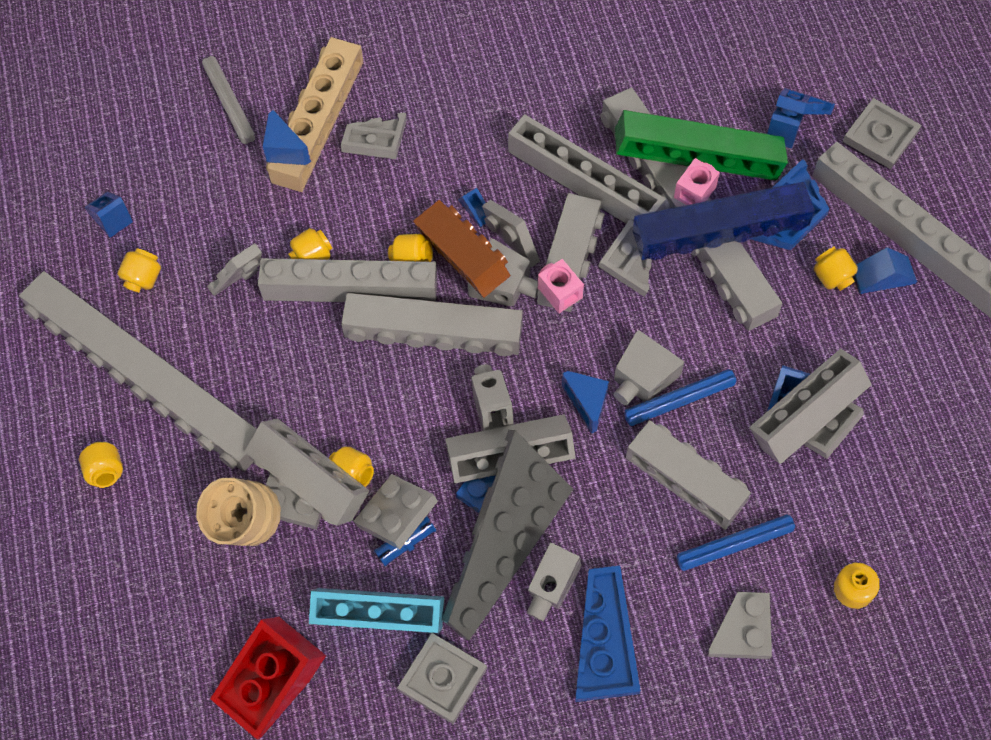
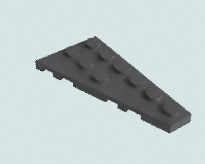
(508, 526)

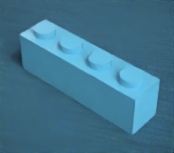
(376, 610)

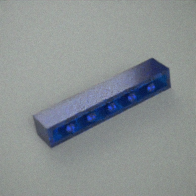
(723, 221)

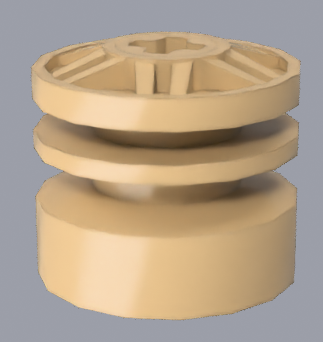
(223, 511)

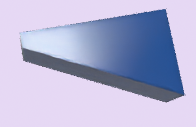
(473, 205)

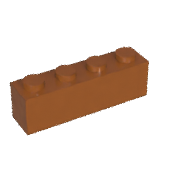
(462, 248)

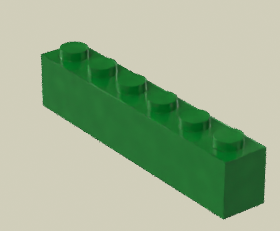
(683, 141)

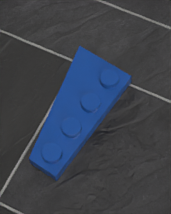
(607, 648)

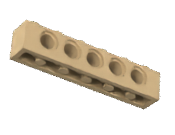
(335, 75)

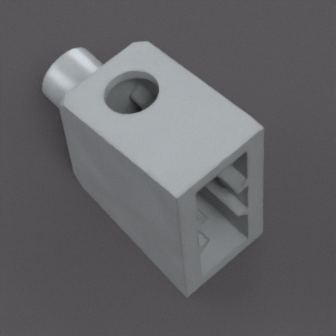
(517, 283)
(645, 370)
(491, 395)
(558, 568)

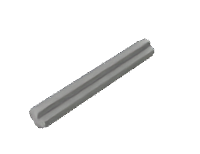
(228, 100)

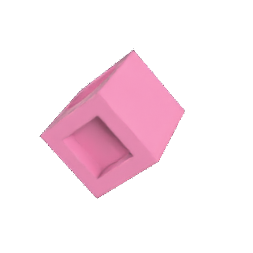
(693, 193)
(560, 296)

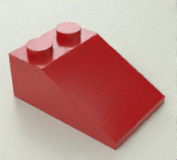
(267, 675)

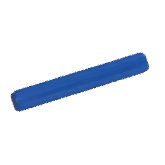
(680, 397)
(735, 542)

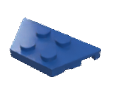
(790, 238)

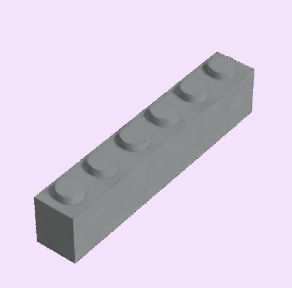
(581, 171)
(333, 279)
(432, 324)

